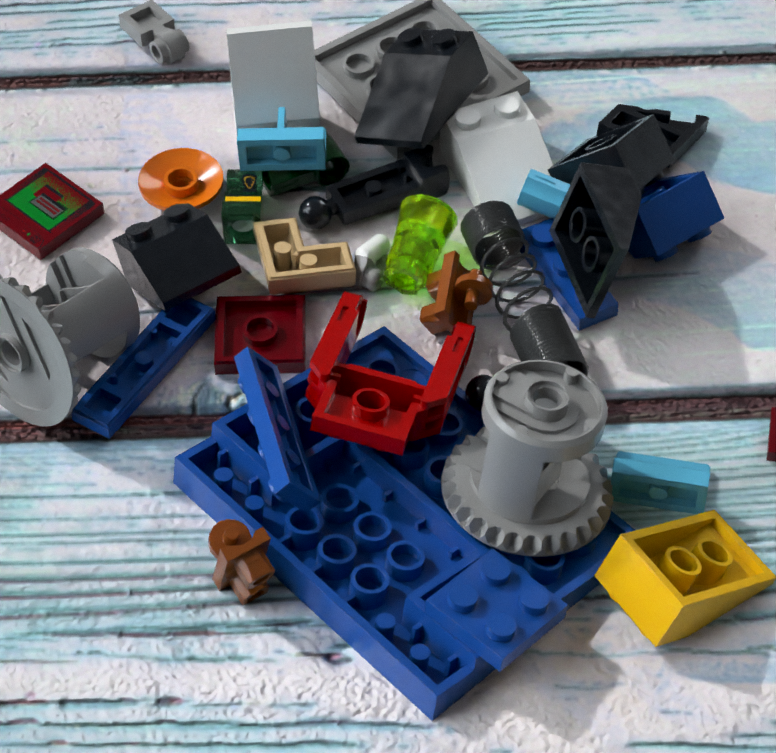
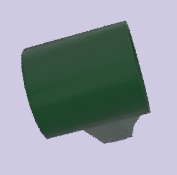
(285, 180)

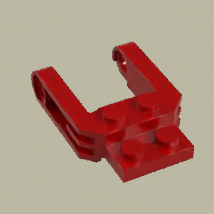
(372, 404)

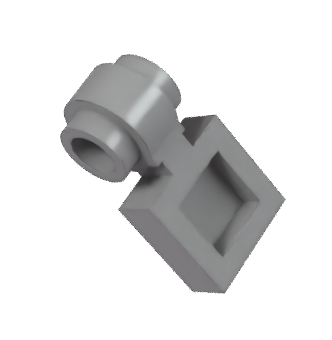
(155, 27)

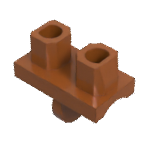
(455, 293)
(240, 559)

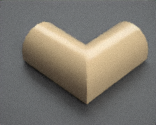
(297, 267)

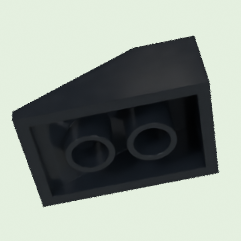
(420, 86)
(595, 229)

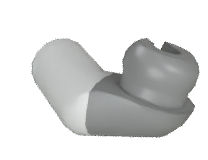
(365, 261)

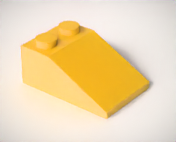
(681, 575)

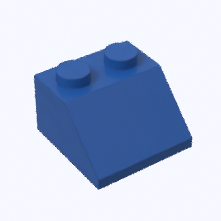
(674, 212)

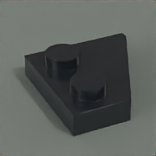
(678, 134)

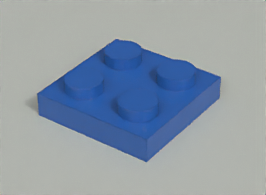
(496, 609)

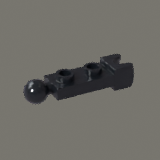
(377, 190)

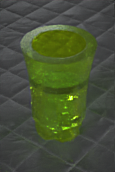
(418, 241)

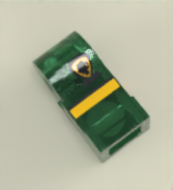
(242, 202)

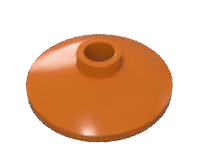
(180, 178)

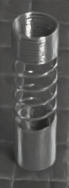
(541, 330)

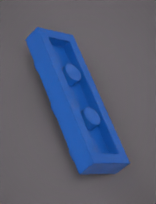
(557, 279)

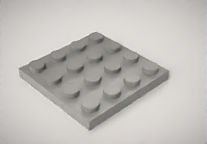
(351, 62)

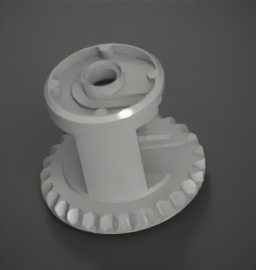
(45, 332)
(529, 471)

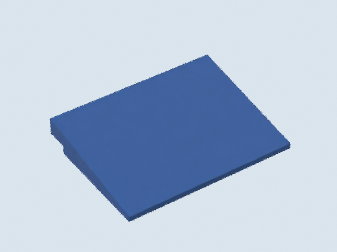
(378, 533)

